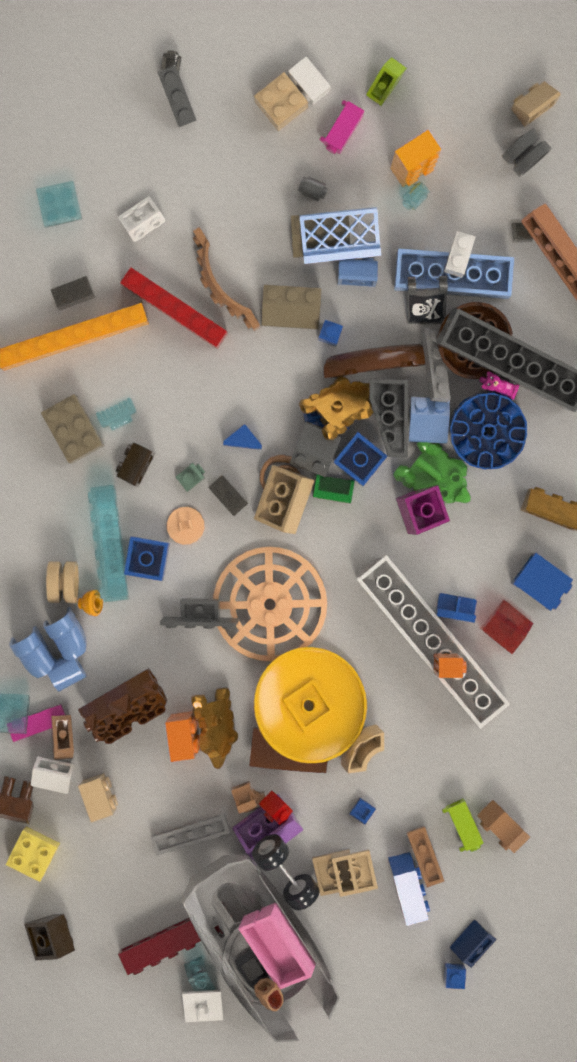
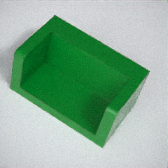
(333, 489)

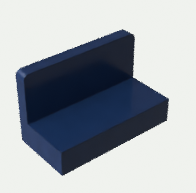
(472, 943)

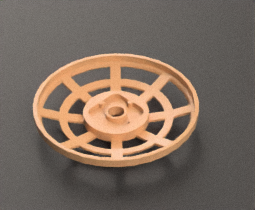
(275, 591)

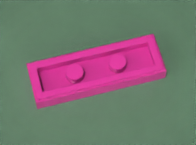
(39, 722)

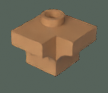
(246, 797)

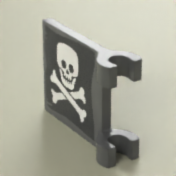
(427, 304)

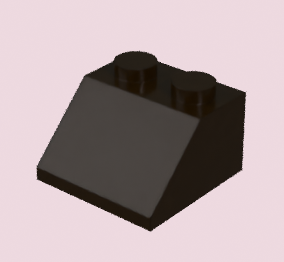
(135, 464)
(49, 937)

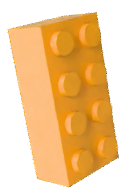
(415, 159)

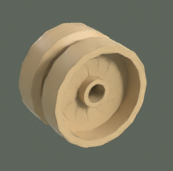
(62, 582)

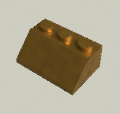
(550, 508)

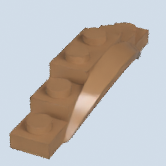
(218, 294)

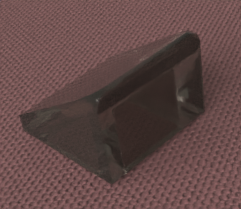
(520, 233)

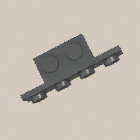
(199, 613)

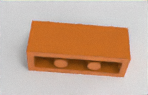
(449, 666)

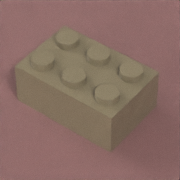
(72, 429)

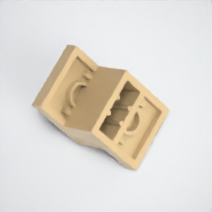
(345, 872)

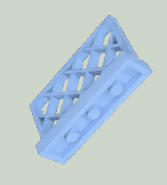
(345, 251)

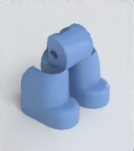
(39, 661)

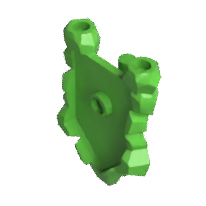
(433, 469)

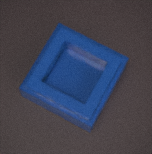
(362, 811)

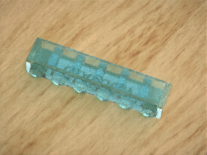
(109, 543)

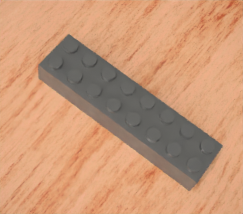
(510, 358)

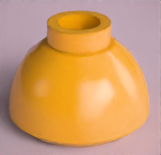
(91, 603)

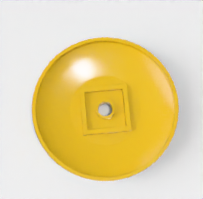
(336, 700)

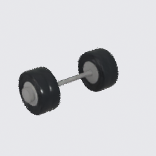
(271, 854)

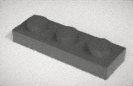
(176, 95)

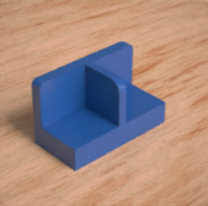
(456, 607)

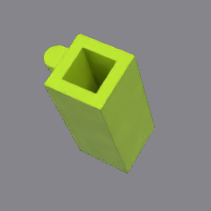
(464, 825)

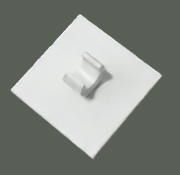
(202, 1006)

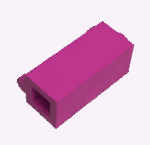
(343, 128)

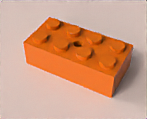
(182, 736)

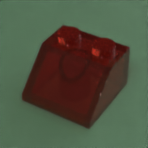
(507, 627)

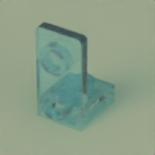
(198, 975)

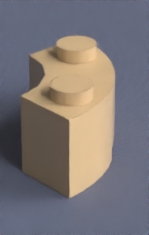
(365, 747)

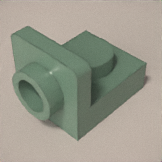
(191, 476)

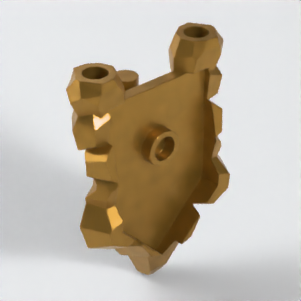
(339, 405)
(216, 725)

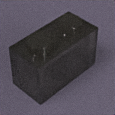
(73, 293)
(228, 495)

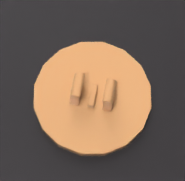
(185, 525)

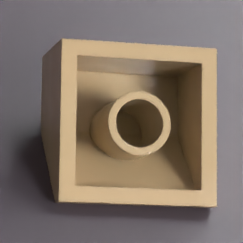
(535, 103)

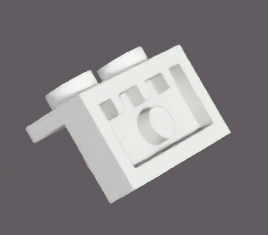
(141, 219)

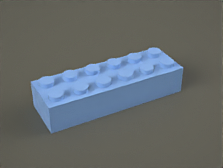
(483, 277)

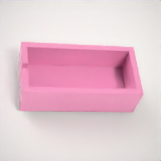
(277, 946)

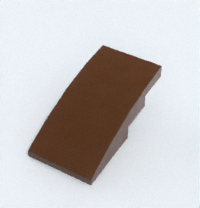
(265, 756)

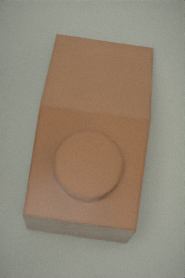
(62, 737)

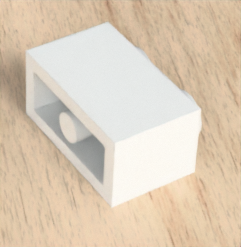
(309, 81)
(459, 254)
(52, 775)

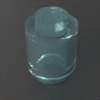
(415, 196)

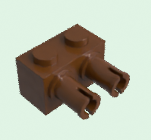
(14, 808)

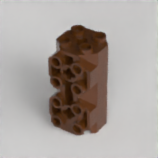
(132, 701)

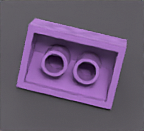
(257, 826)

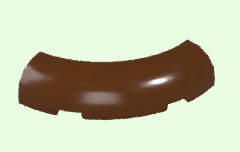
(374, 360)

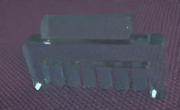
(119, 419)

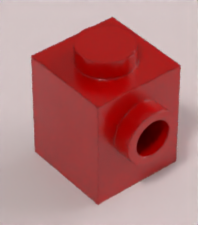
(275, 808)

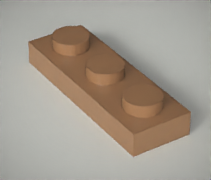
(425, 856)

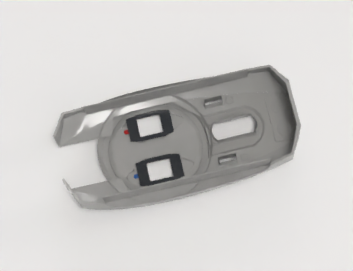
(231, 949)

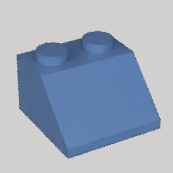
(358, 272)
(428, 420)

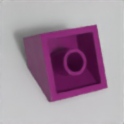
(422, 510)

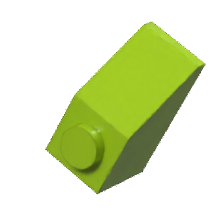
(386, 81)

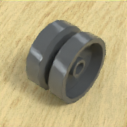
(525, 150)

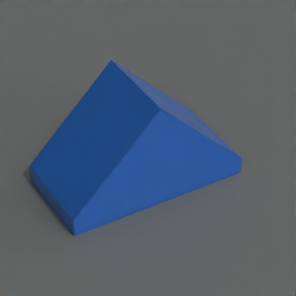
(243, 439)

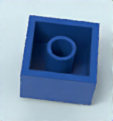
(360, 459)
(146, 558)

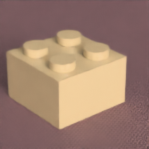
(281, 101)
(98, 797)

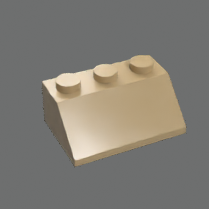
(283, 499)

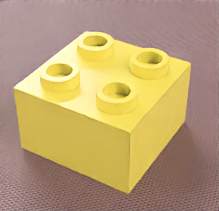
(32, 853)

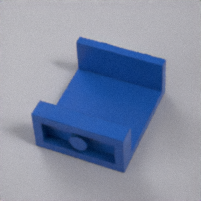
(543, 581)

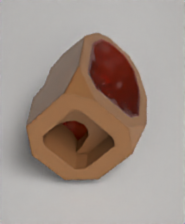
(269, 994)

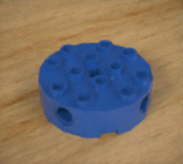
(507, 430)

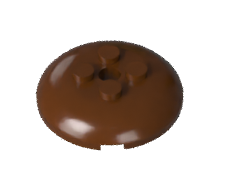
(489, 315)

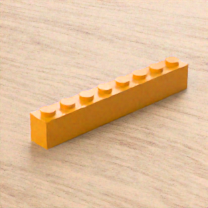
(73, 336)

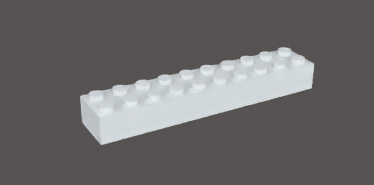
(430, 637)

